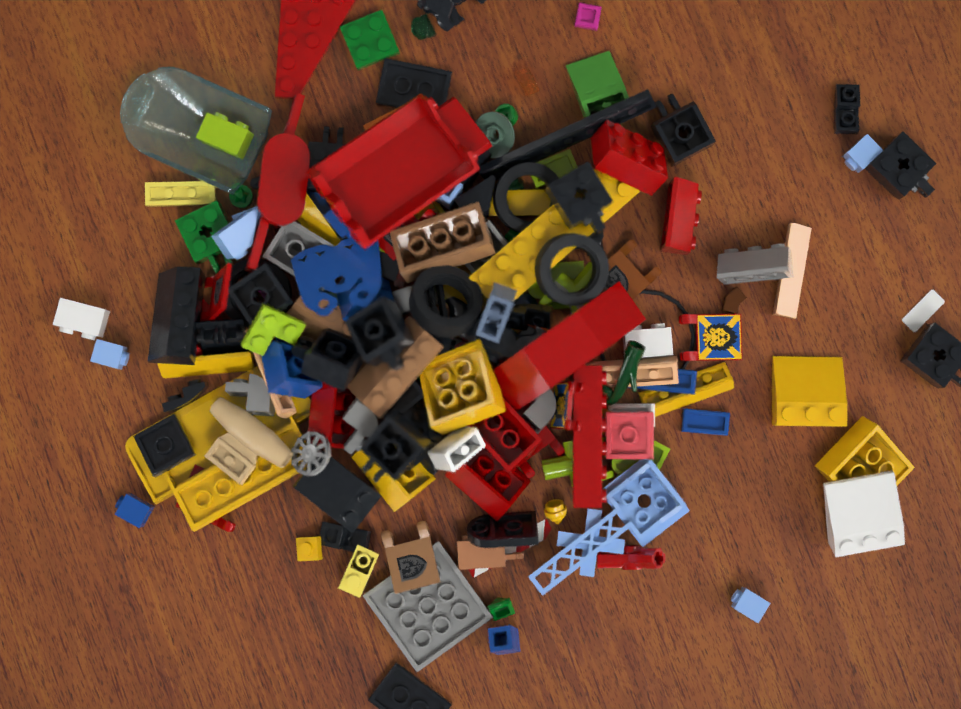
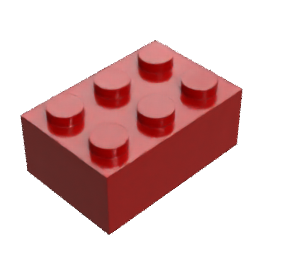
(629, 157)

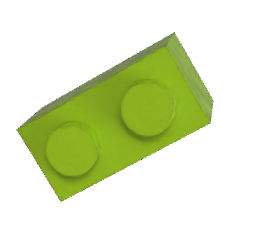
(224, 135)

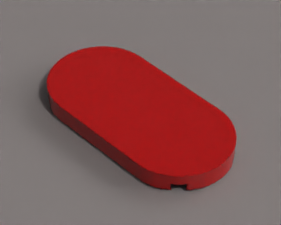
(283, 179)

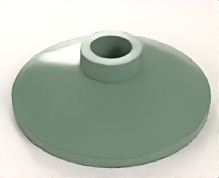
(492, 122)

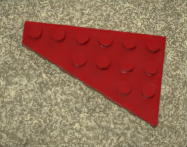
(303, 40)

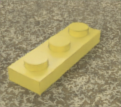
(179, 193)

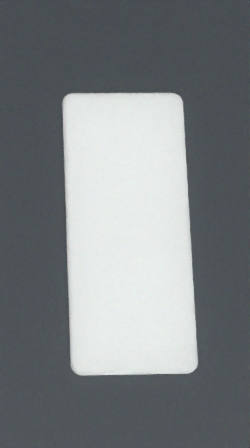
(923, 310)

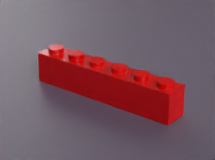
(588, 440)

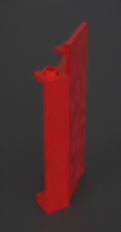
(399, 166)

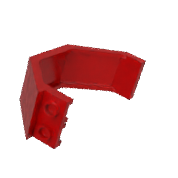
(568, 346)

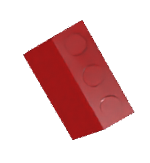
(680, 216)
(326, 415)
(508, 437)
(489, 483)

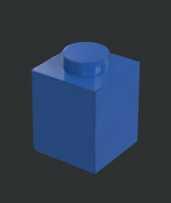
(133, 510)
(504, 640)

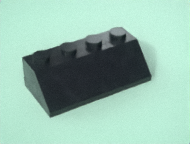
(175, 316)

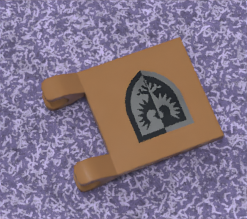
(413, 562)

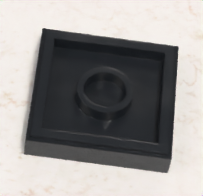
(164, 445)

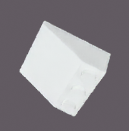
(863, 514)

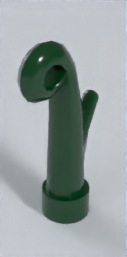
(628, 372)

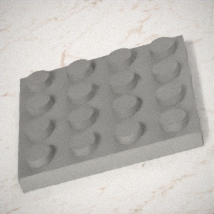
(430, 617)

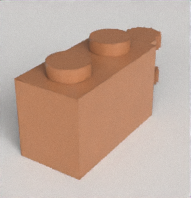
(476, 557)

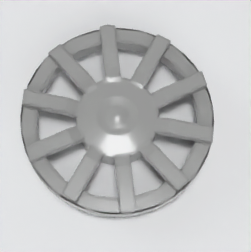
(311, 453)

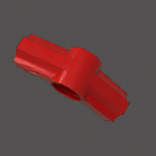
(633, 558)

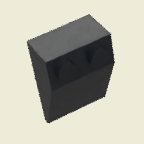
(339, 493)

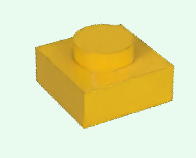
(309, 548)

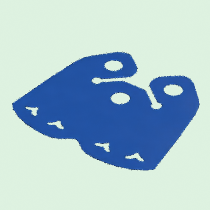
(335, 262)

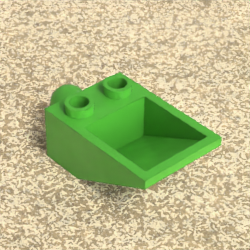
(596, 83)

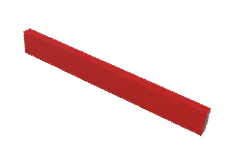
(263, 225)

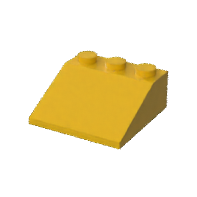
(460, 388)
(808, 391)
(863, 452)

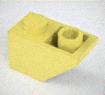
(358, 571)

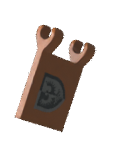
(624, 271)

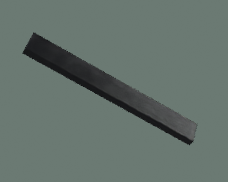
(569, 135)

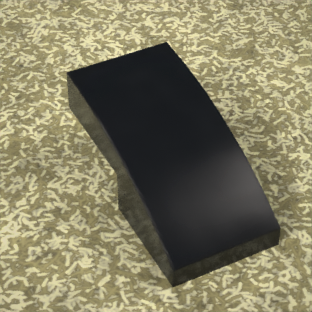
(339, 537)

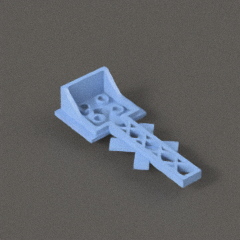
(643, 523)

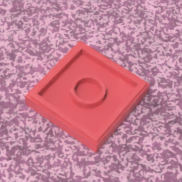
(630, 435)

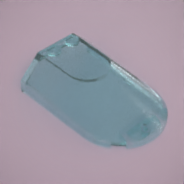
(166, 112)

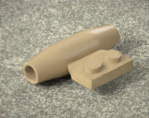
(245, 441)

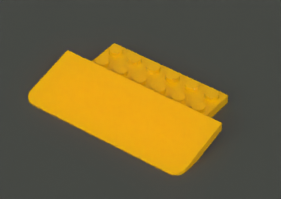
(212, 491)

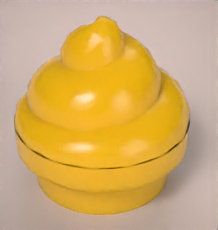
(555, 510)

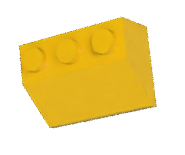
(403, 489)

